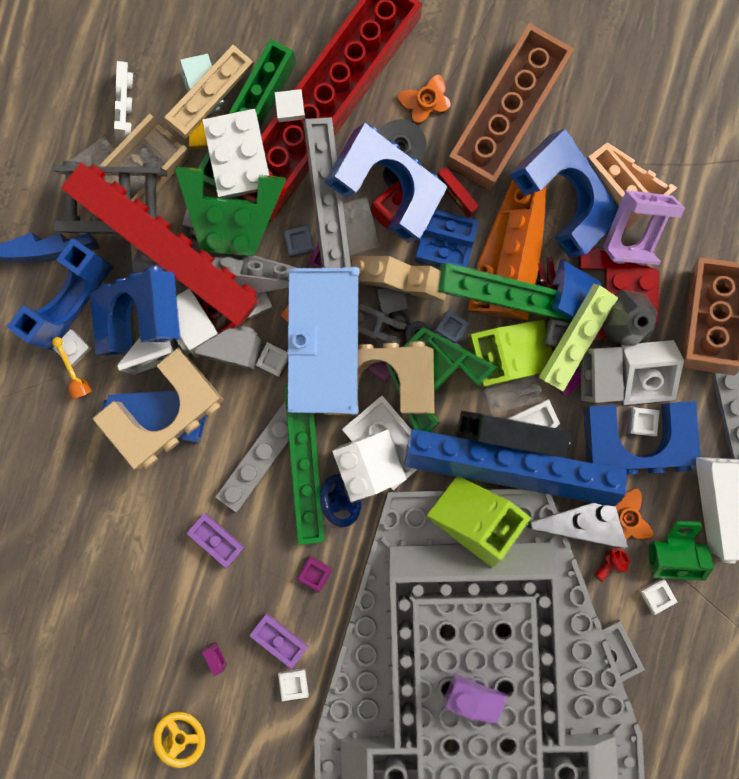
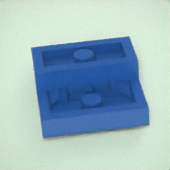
(447, 240)
(572, 289)

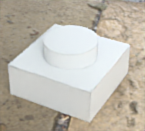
(74, 347)

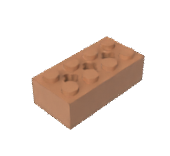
(702, 325)

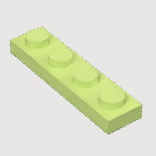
(578, 337)

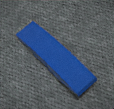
(34, 249)

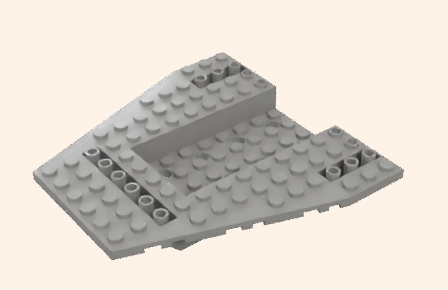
(386, 691)

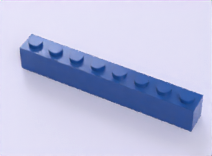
(515, 468)

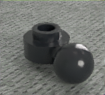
(410, 329)

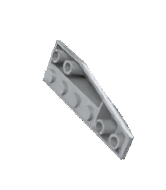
(255, 271)

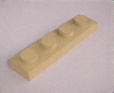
(208, 91)

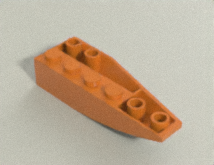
(513, 246)

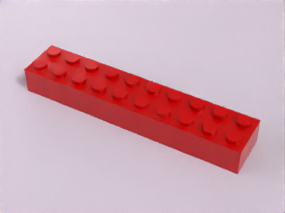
(337, 84)

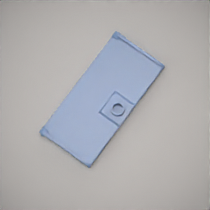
(323, 340)

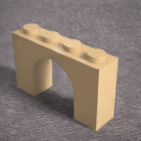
(414, 369)
(196, 400)

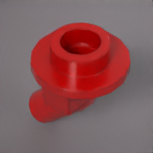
(616, 560)

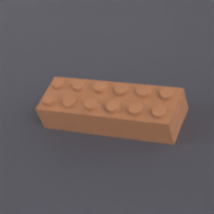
(509, 107)

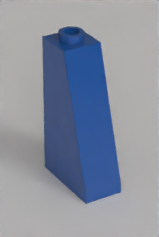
(155, 410)

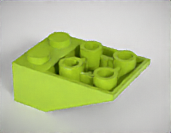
(514, 349)
(479, 520)

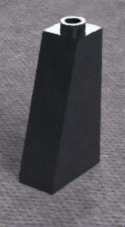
(514, 434)

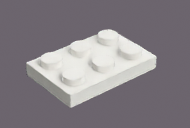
(236, 152)
(377, 418)

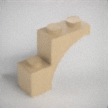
(398, 276)

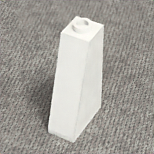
(720, 505)

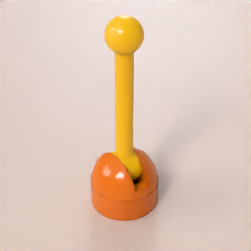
(77, 386)

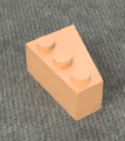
(621, 174)

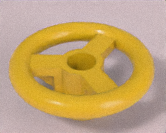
(170, 748)

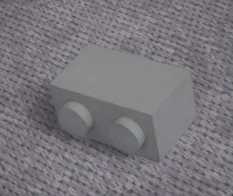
(602, 374)

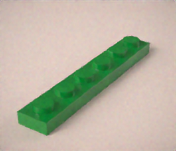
(497, 291)
(305, 475)

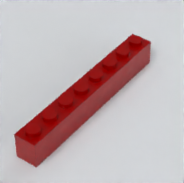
(160, 244)

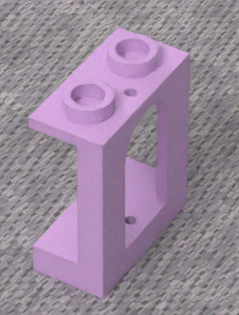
(657, 205)

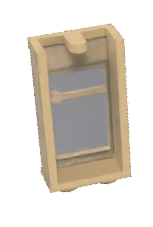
(147, 145)

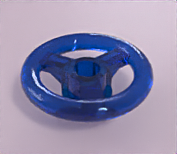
(336, 501)

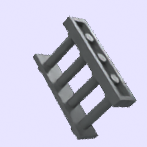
(72, 222)

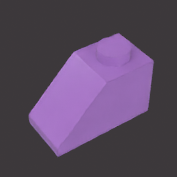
(474, 700)

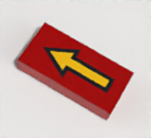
(458, 193)

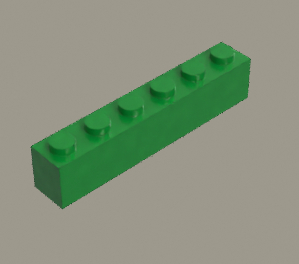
(258, 92)

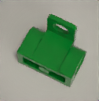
(679, 555)

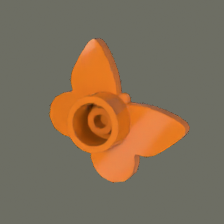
(425, 100)
(630, 516)

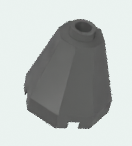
(630, 318)

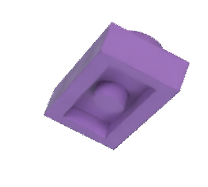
(215, 540)
(279, 640)

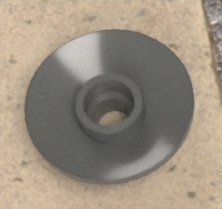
(406, 134)

